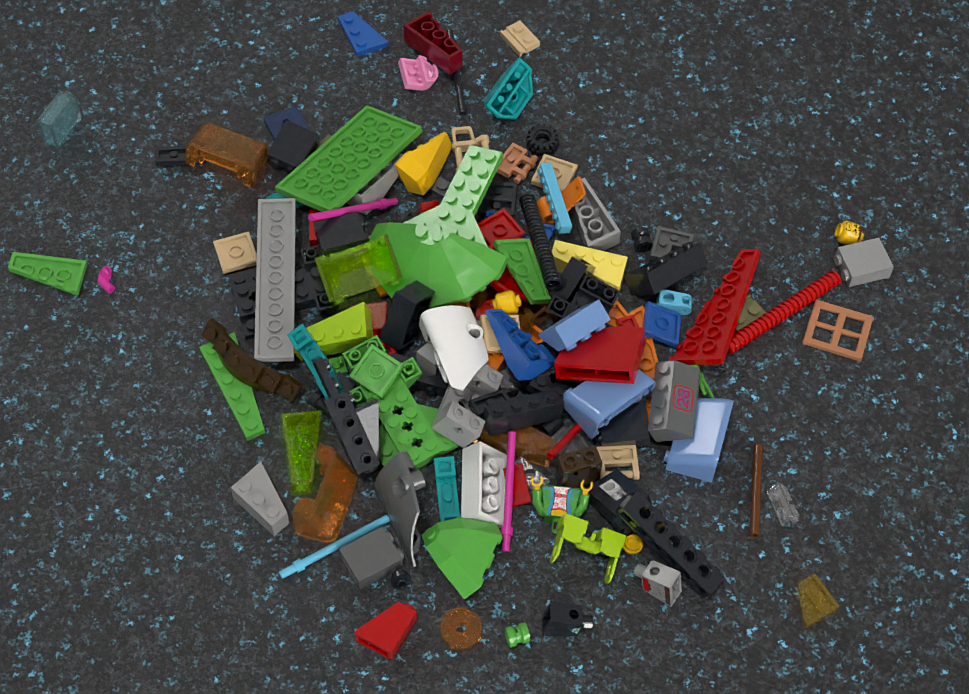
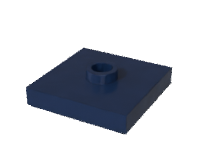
(276, 121)

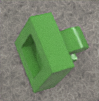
(339, 365)

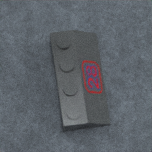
(674, 401)

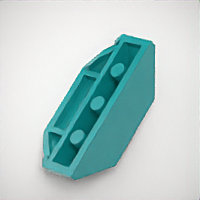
(511, 91)

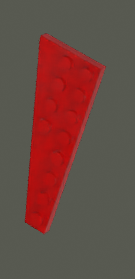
(715, 324)

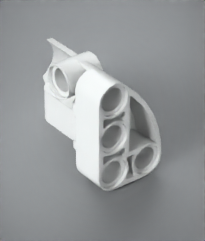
(455, 350)

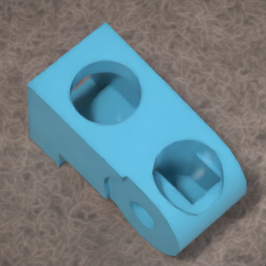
(675, 301)

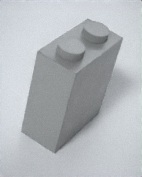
(863, 262)

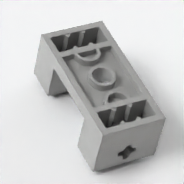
(459, 422)

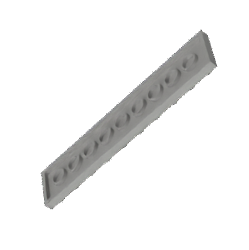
(275, 280)

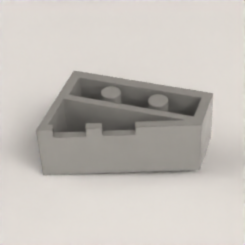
(261, 500)

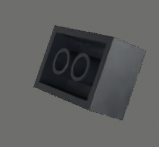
(405, 313)

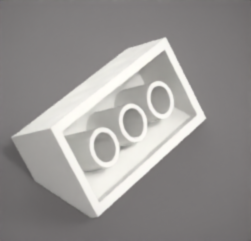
(483, 483)

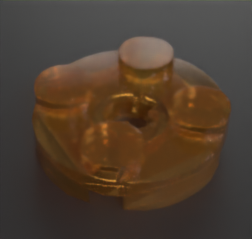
(458, 640)

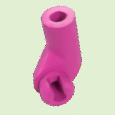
(104, 279)

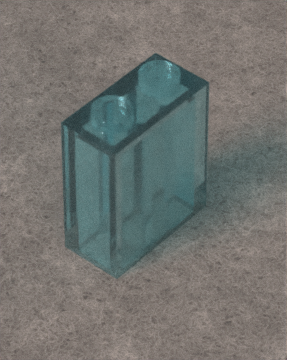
(59, 119)

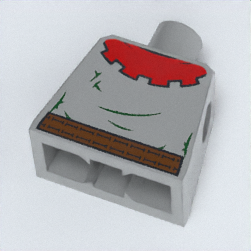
(660, 581)

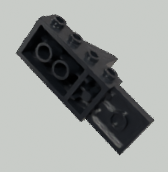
(361, 418)

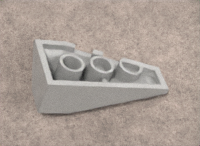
(377, 186)

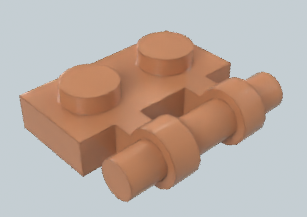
(512, 159)

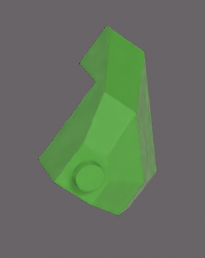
(463, 550)

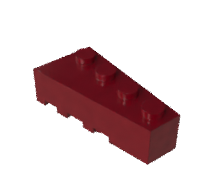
(433, 42)

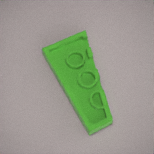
(53, 271)

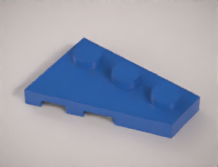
(360, 34)

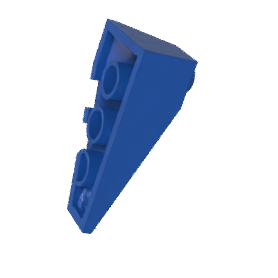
(521, 353)

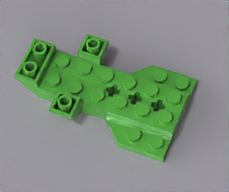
(392, 432)

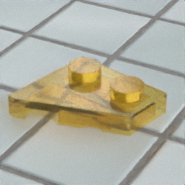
(815, 600)

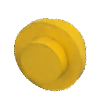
(633, 544)

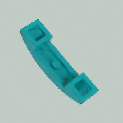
(309, 349)
(446, 488)

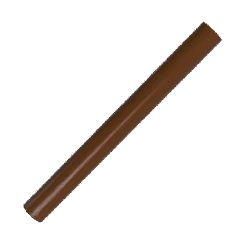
(756, 485)

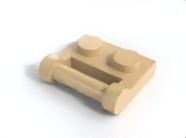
(619, 457)

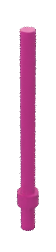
(380, 204)
(506, 529)

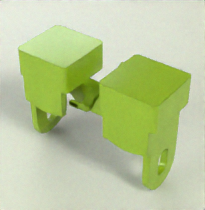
(603, 541)

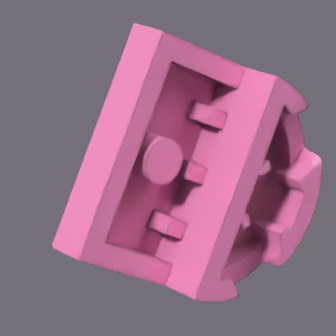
(417, 73)

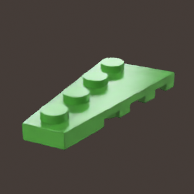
(524, 268)

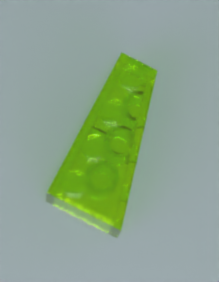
(300, 443)

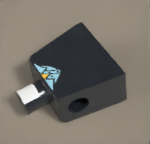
(564, 619)

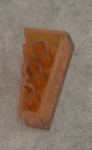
(529, 444)

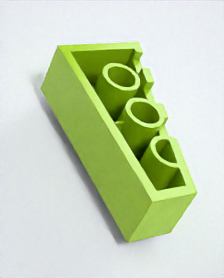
(342, 330)

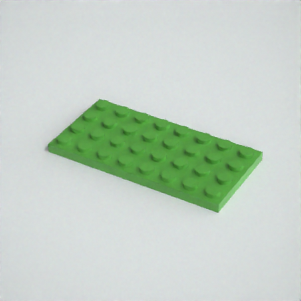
(349, 159)

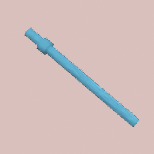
(299, 565)

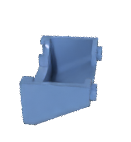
(596, 403)
(700, 455)

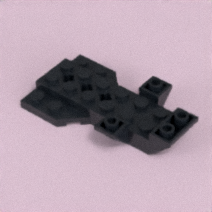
(308, 291)
(558, 308)

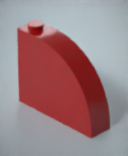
(604, 357)

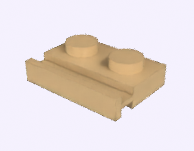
(520, 38)

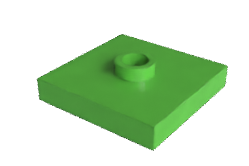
(376, 371)

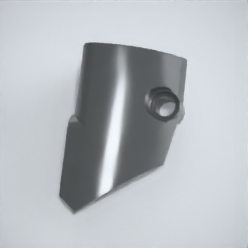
(397, 489)

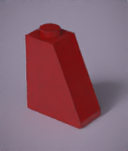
(387, 630)

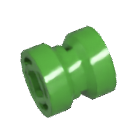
(517, 634)

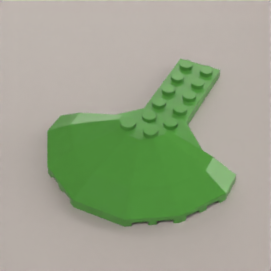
(445, 243)

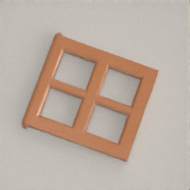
(837, 330)

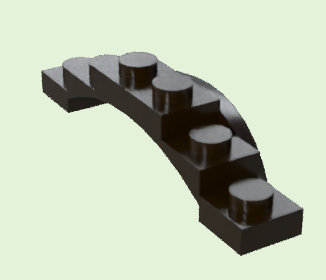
(247, 368)

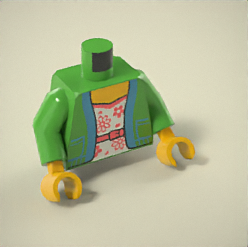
(555, 501)

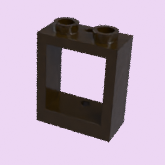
(573, 469)

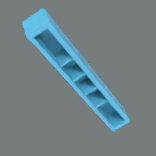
(554, 197)

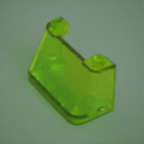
(358, 269)

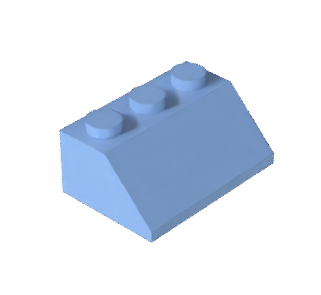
(576, 326)

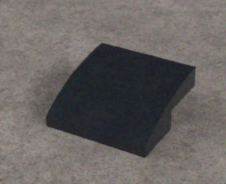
(499, 196)

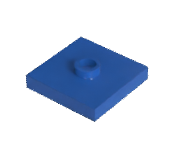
(661, 324)

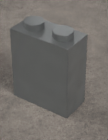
(371, 557)

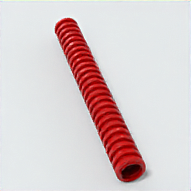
(784, 310)

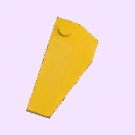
(422, 166)

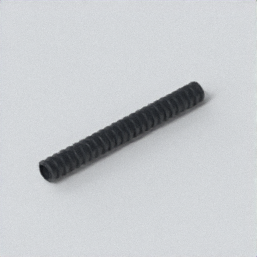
(540, 242)

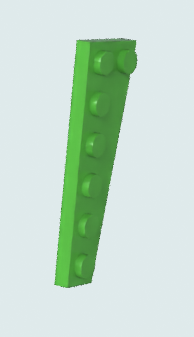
(237, 394)

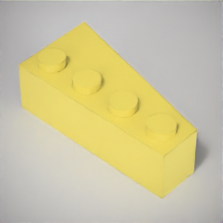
(609, 266)

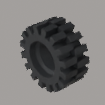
(542, 132)

